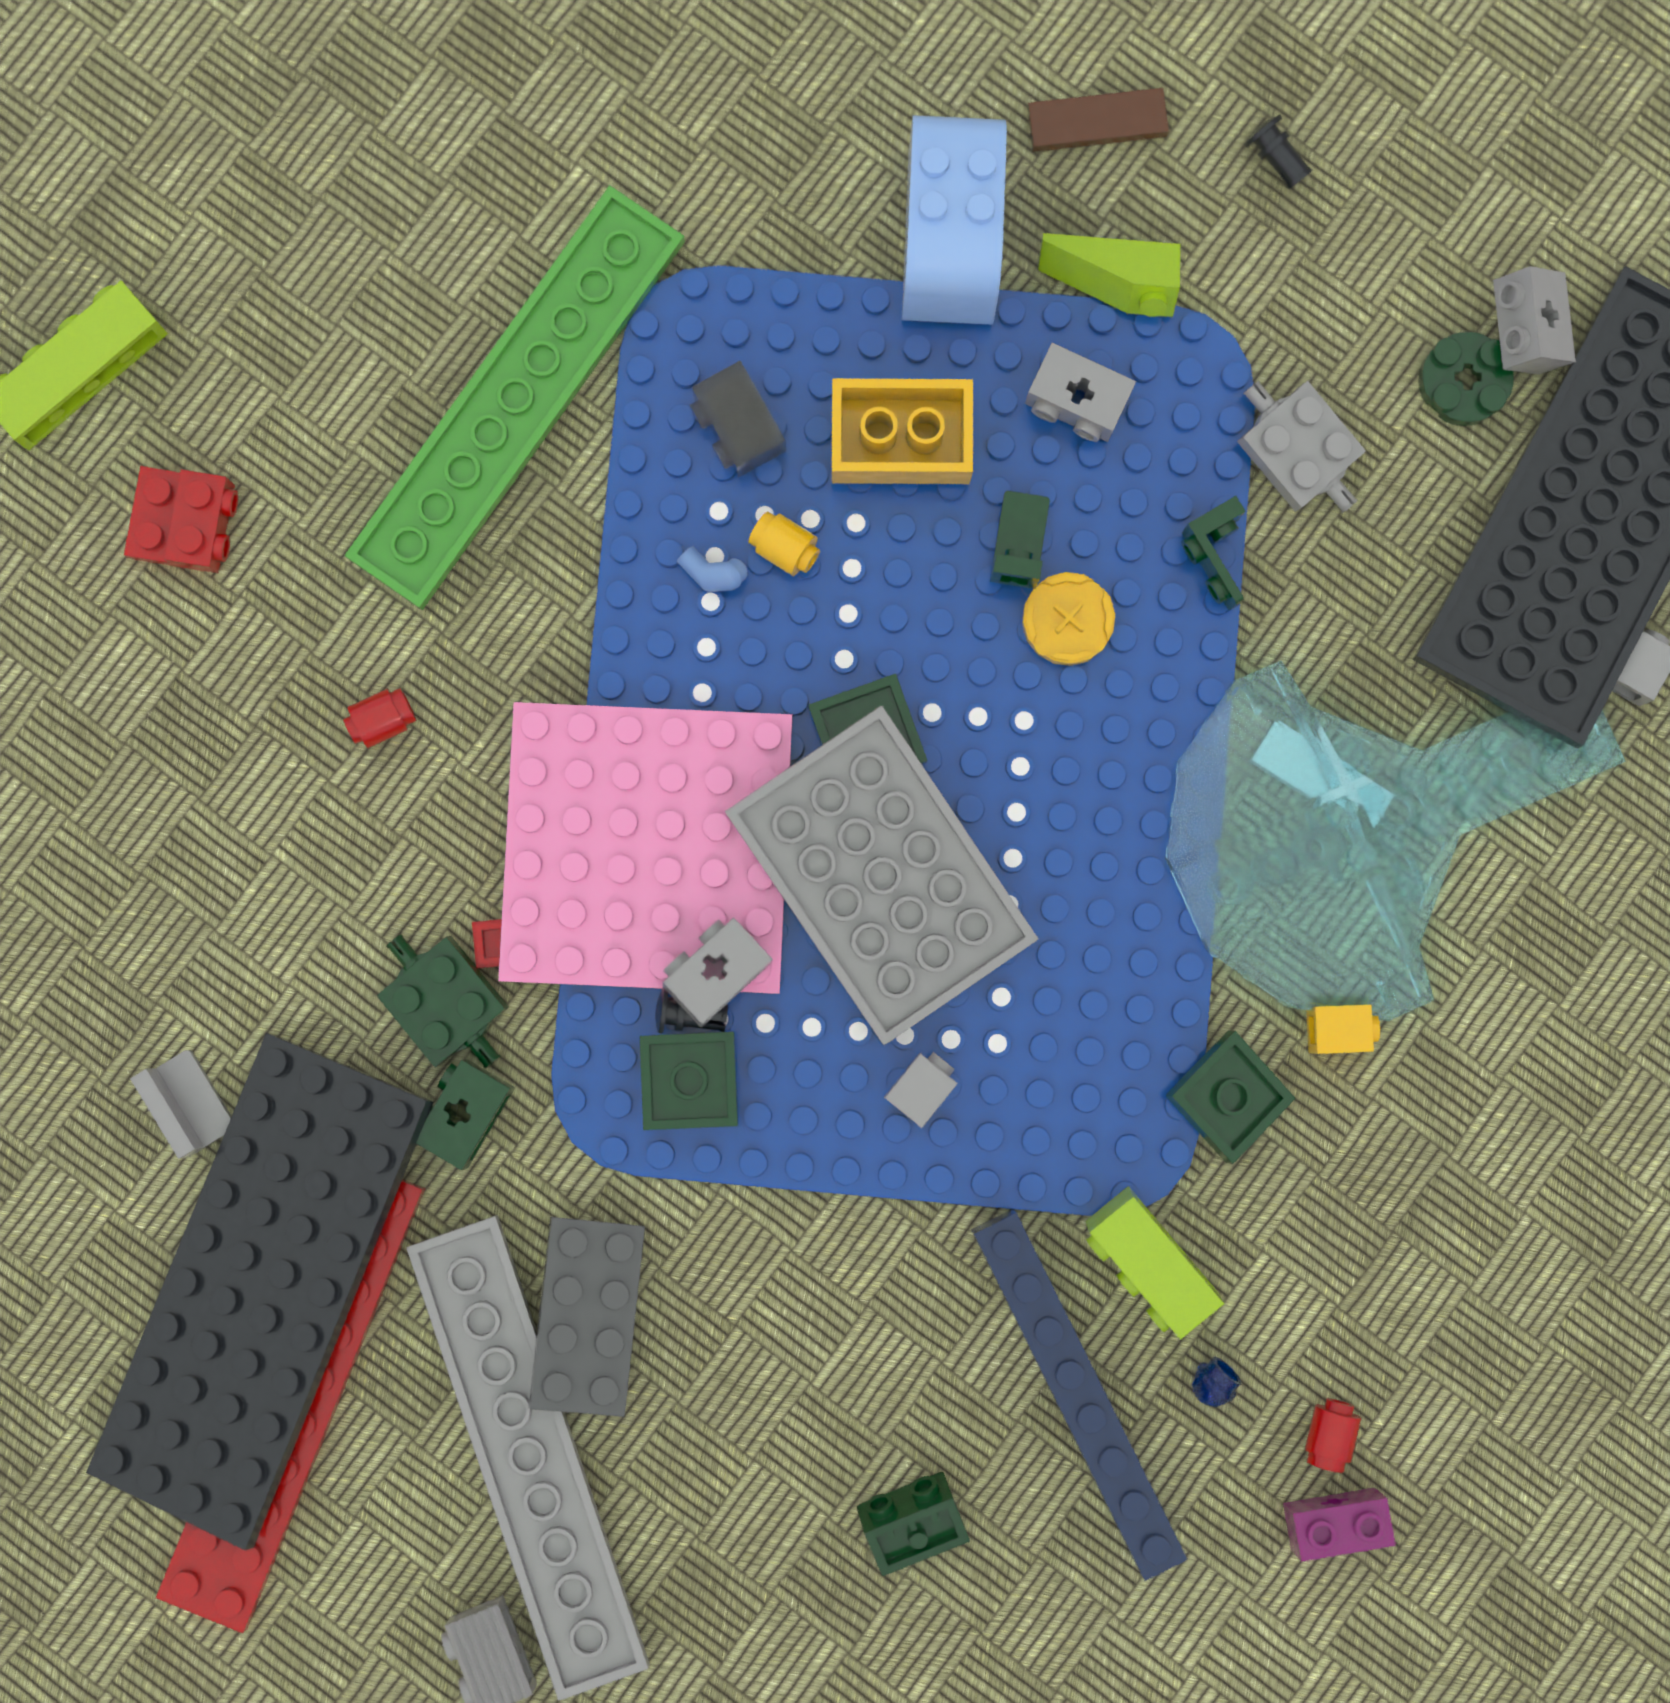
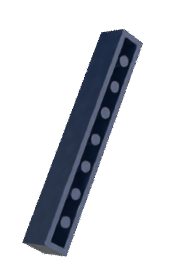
(1079, 1395)

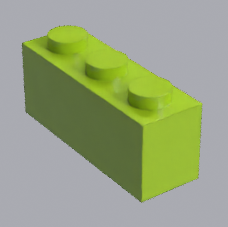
(1152, 1264)

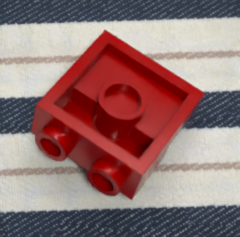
(181, 519)

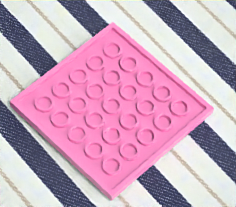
(627, 842)

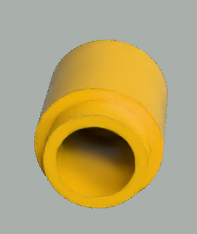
(784, 543)

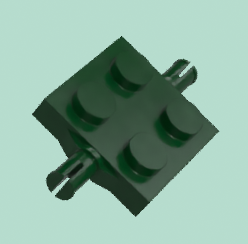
(442, 1001)

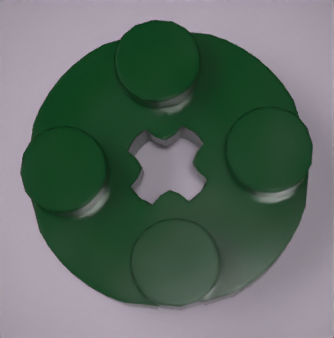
(1448, 396)

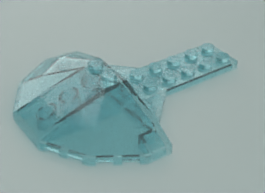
(1327, 844)

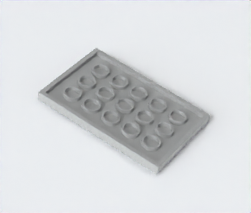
(881, 875)

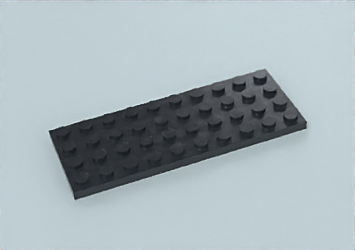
(1575, 535)
(259, 1290)

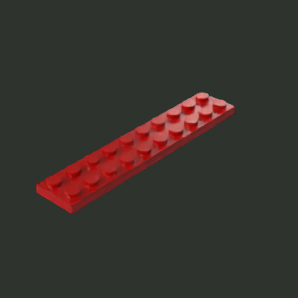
(224, 1580)

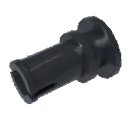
(1279, 151)
(671, 1013)

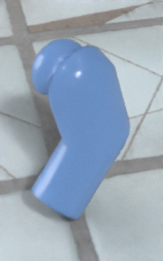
(713, 576)

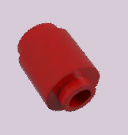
(379, 717)
(1332, 1435)

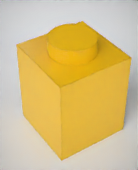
(1342, 1029)

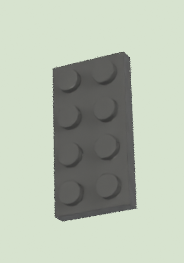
(586, 1317)

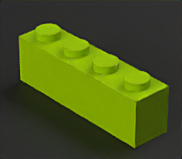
(76, 363)

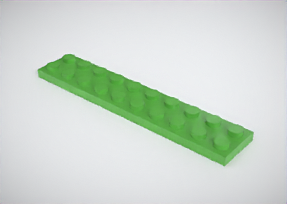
(515, 397)

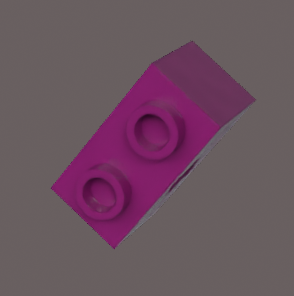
(1339, 1524)

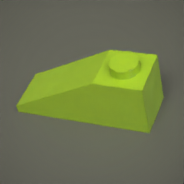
(1120, 272)

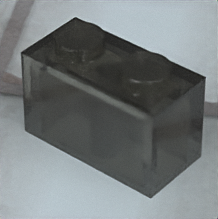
(737, 419)

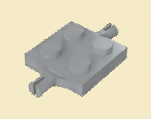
(1301, 446)

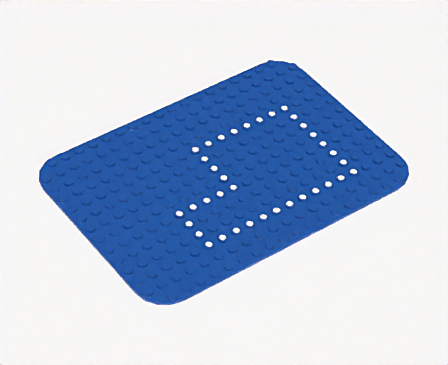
(1042, 762)

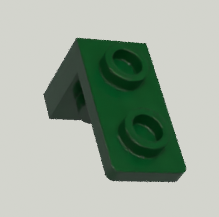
(1218, 525)
(1020, 540)

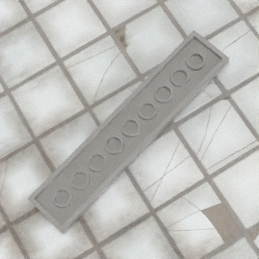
(528, 1460)

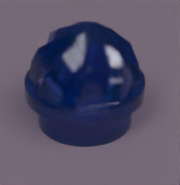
(1215, 1383)

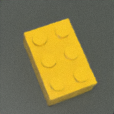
(902, 431)

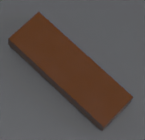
(1097, 119)

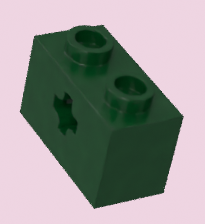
(486, 1099)

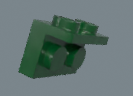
(912, 1523)

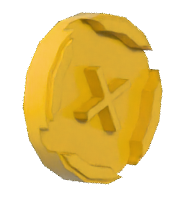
(1068, 619)

